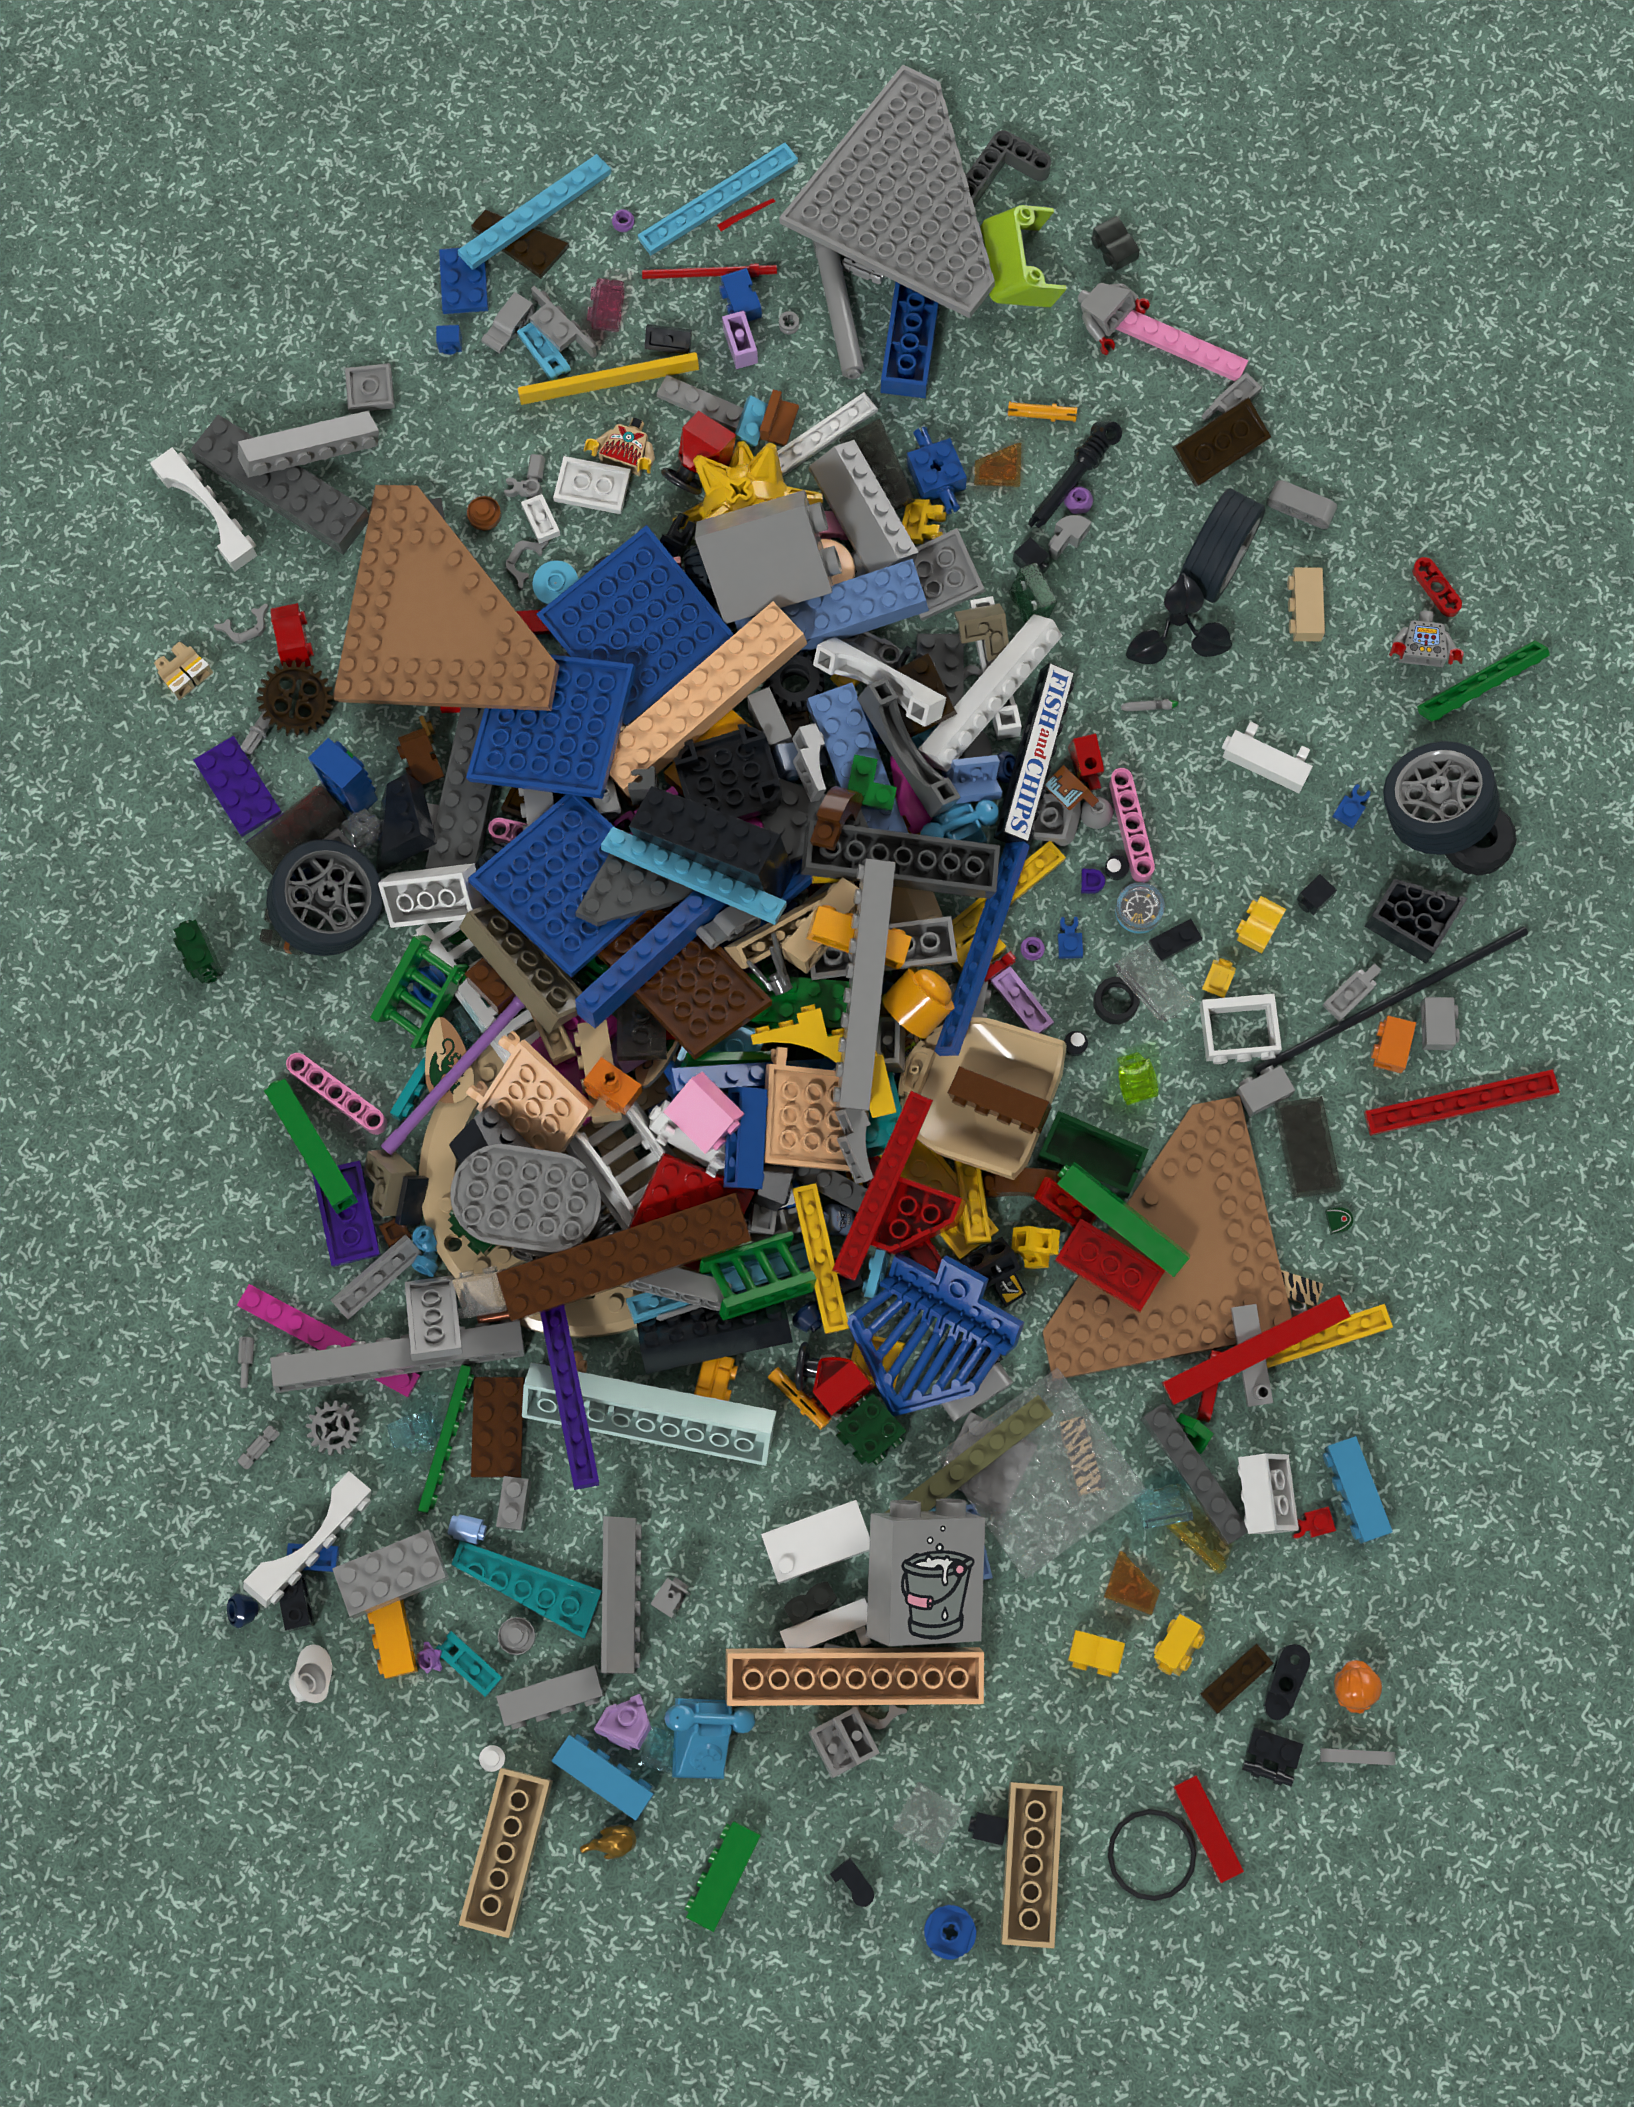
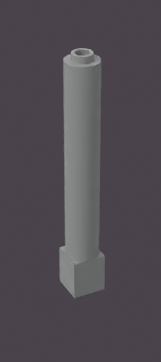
(839, 311)

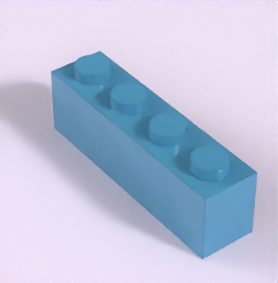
(1357, 1489)
(603, 1777)

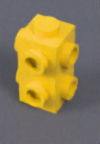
(1175, 1651)

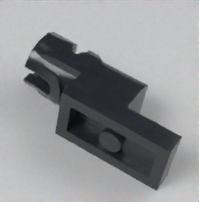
(678, 542)

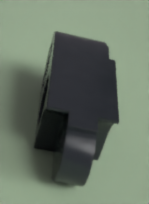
(1277, 1702)

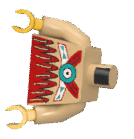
(624, 447)

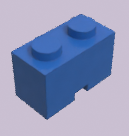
(739, 294)

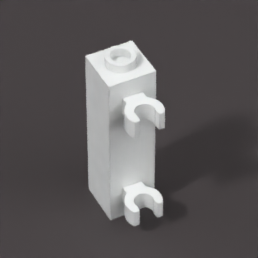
(1266, 760)
(670, 1132)
(829, 1626)

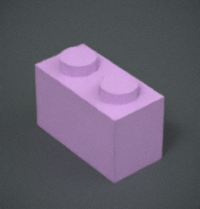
(740, 339)

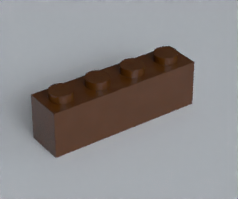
(999, 1100)

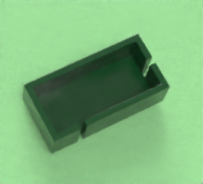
(1096, 1151)

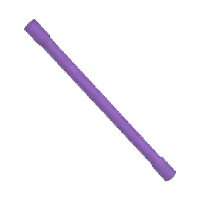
(399, 1135)

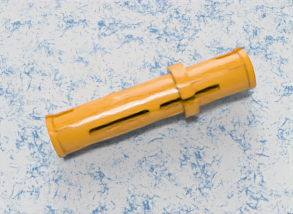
(1042, 411)
(819, 1419)

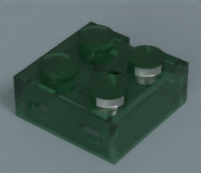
(1032, 593)

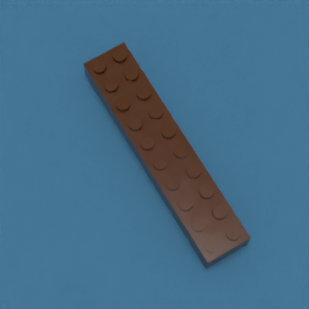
(624, 1257)

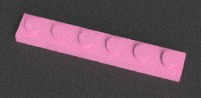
(1183, 345)

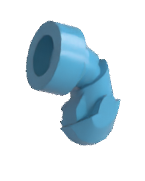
(425, 1241)

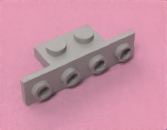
(557, 327)

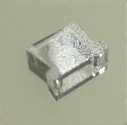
(479, 1293)

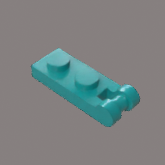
(414, 1088)
(469, 1664)

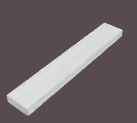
(825, 432)

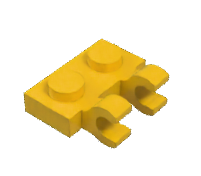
(916, 520)

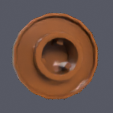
(484, 513)

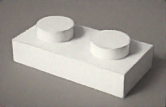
(540, 518)

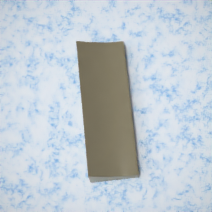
(523, 966)

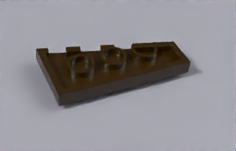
(532, 250)

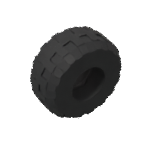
(1488, 860)

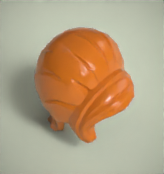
(1357, 1686)

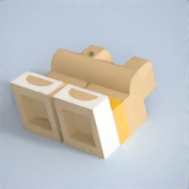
(186, 661)

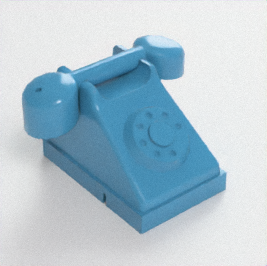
(963, 822)
(703, 1735)

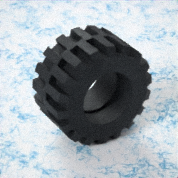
(802, 667)

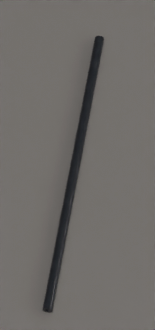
(1393, 999)

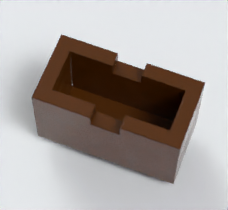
(416, 750)
(490, 986)

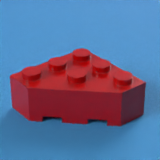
(915, 1216)

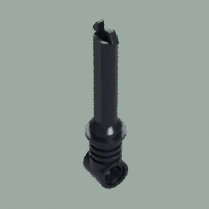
(1085, 459)

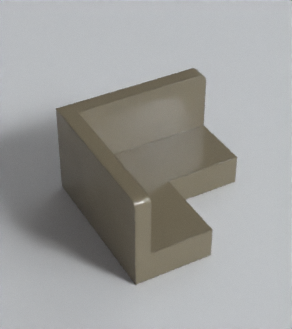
(984, 624)
(387, 1174)

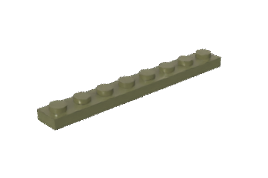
(981, 1454)

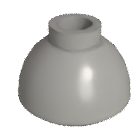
(1098, 815)

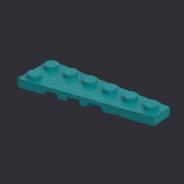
(544, 1592)

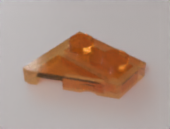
(999, 468)
(1131, 1587)

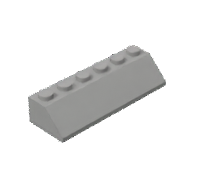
(862, 508)
(930, 945)
(619, 1595)

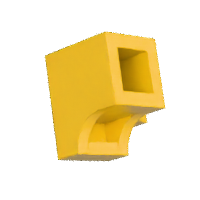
(1035, 1245)

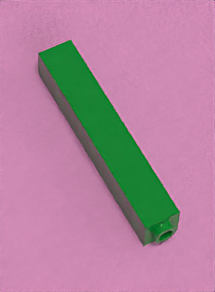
(310, 1145)
(1123, 1218)

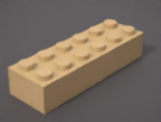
(505, 1853)
(1031, 1865)

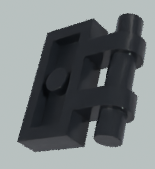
(1276, 1749)

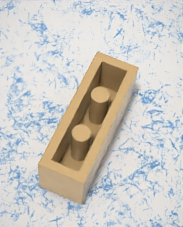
(1306, 604)

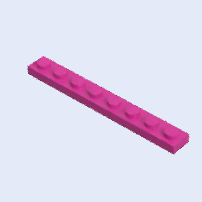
(311, 1331)

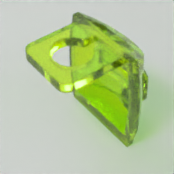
(1137, 1078)

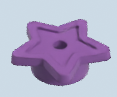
(429, 1658)

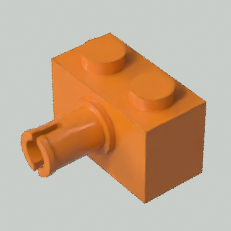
(612, 1086)

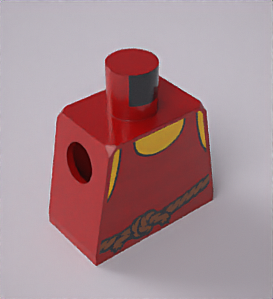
(1087, 751)

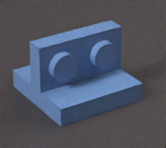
(975, 778)

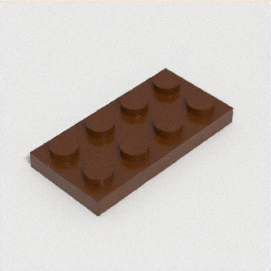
(497, 1427)

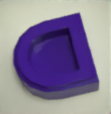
(1092, 881)

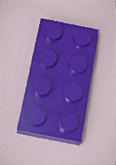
(237, 786)
(352, 1232)

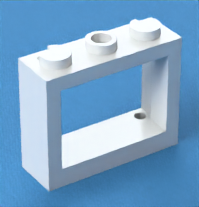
(1238, 1004)

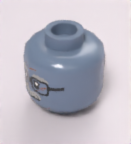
(838, 1219)

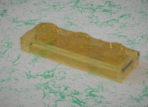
(1196, 1543)

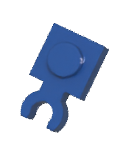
(1351, 809)
(1069, 942)

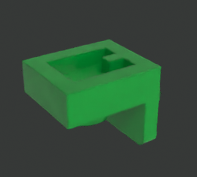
(1195, 1431)

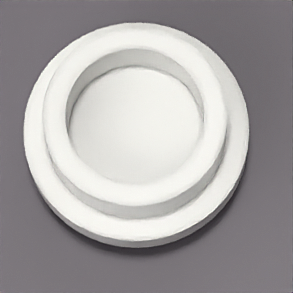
(492, 1758)

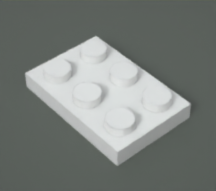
(592, 485)

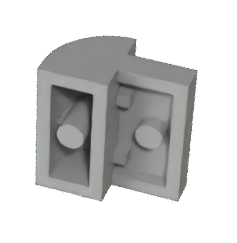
(843, 1742)

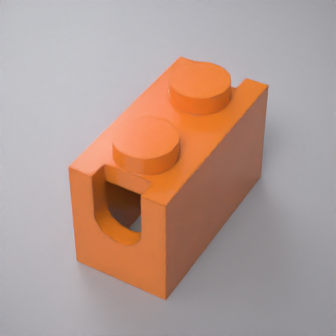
(1393, 1044)

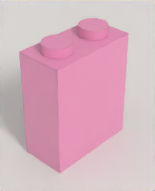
(704, 1113)

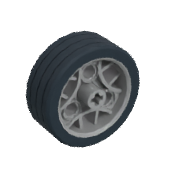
(1223, 543)
(1428, 775)

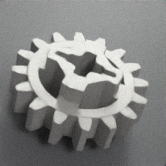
(328, 1437)

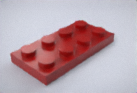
(1110, 1265)

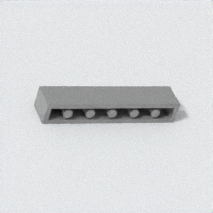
(307, 444)

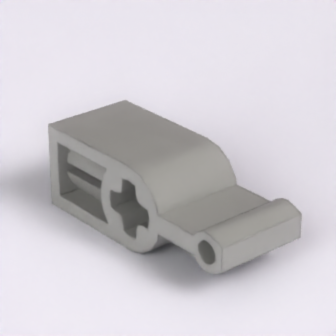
(508, 321)
(727, 925)

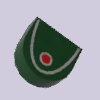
(1339, 1220)

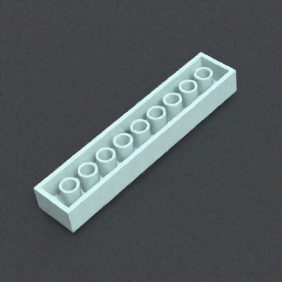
(658, 1415)

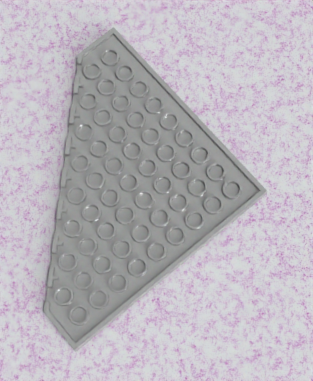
(901, 198)

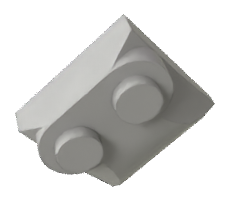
(1056, 821)

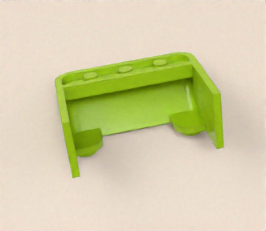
(1004, 246)

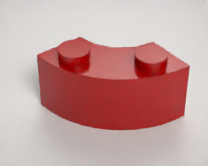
(291, 635)

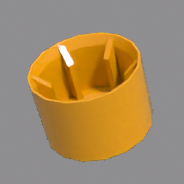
(919, 1001)

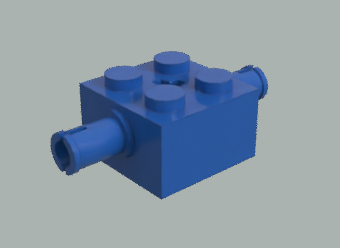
(936, 470)

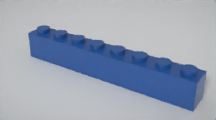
(646, 957)

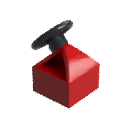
(704, 438)
(837, 1380)

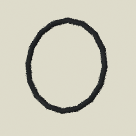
(1191, 1845)

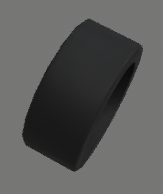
(1110, 1017)

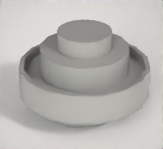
(516, 1636)

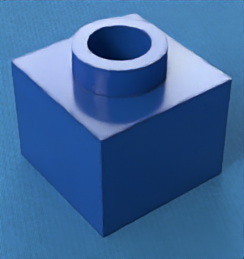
(449, 339)

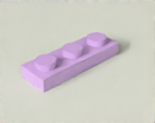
(1021, 1001)

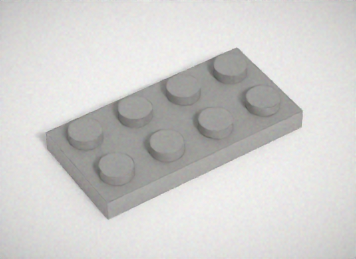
(433, 1318)

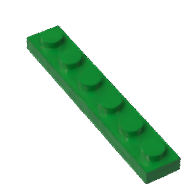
(1483, 681)
(442, 1449)

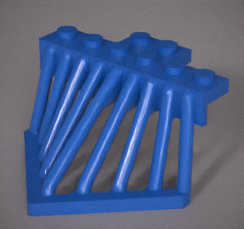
(955, 1300)

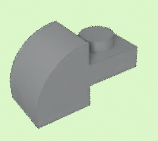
(1068, 530)

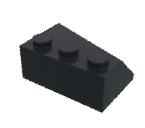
(403, 822)
(1414, 918)
(485, 1130)

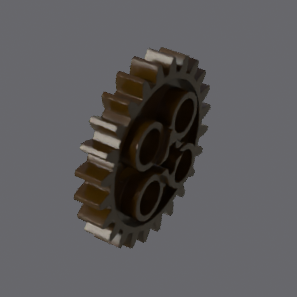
(275, 694)

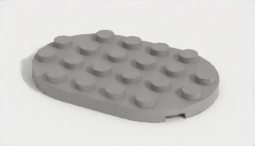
(525, 1198)

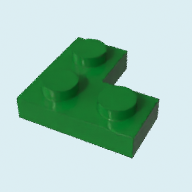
(862, 780)

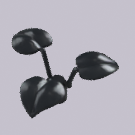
(1180, 600)

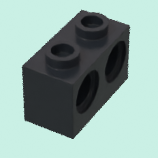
(993, 1261)
(296, 1606)

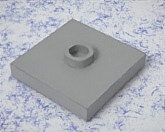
(369, 388)

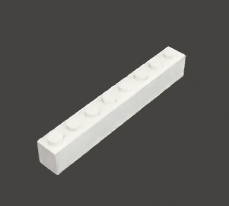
(990, 692)

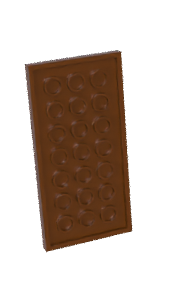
(695, 995)

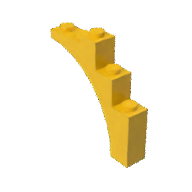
(812, 1034)

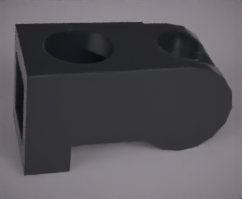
(861, 1889)

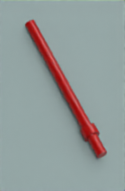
(754, 271)

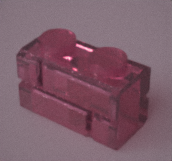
(607, 305)

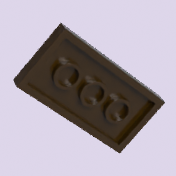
(1221, 442)

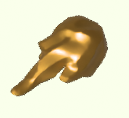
(615, 1841)

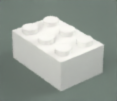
(1267, 1494)

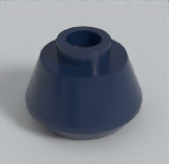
(1005, 766)
(808, 1317)
(241, 1610)

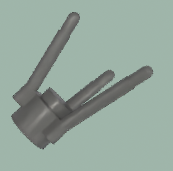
(780, 980)

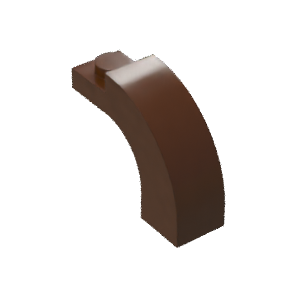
(834, 810)
(1024, 1184)

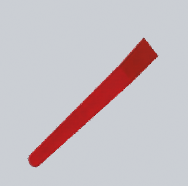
(725, 224)

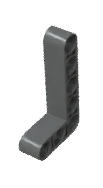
(1009, 155)

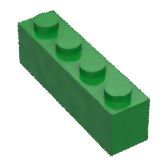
(723, 1875)

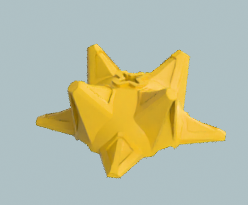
(743, 483)

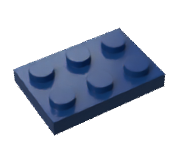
(461, 287)

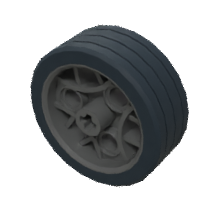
(324, 897)

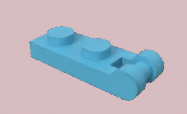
(543, 351)

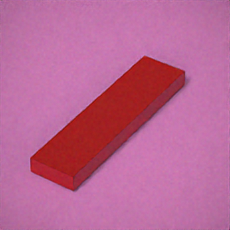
(1208, 1829)

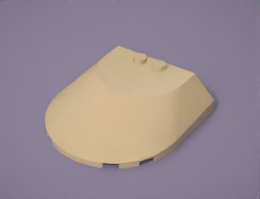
(1000, 1053)

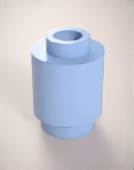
(467, 1529)

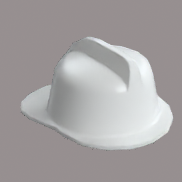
(311, 1675)

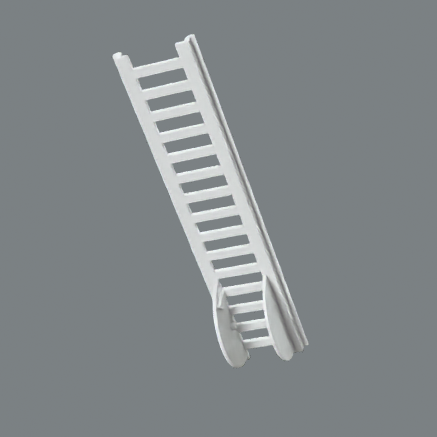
(580, 1145)

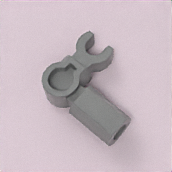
(530, 487)

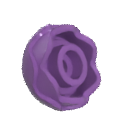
(1081, 506)

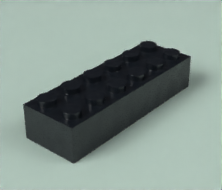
(705, 1336)

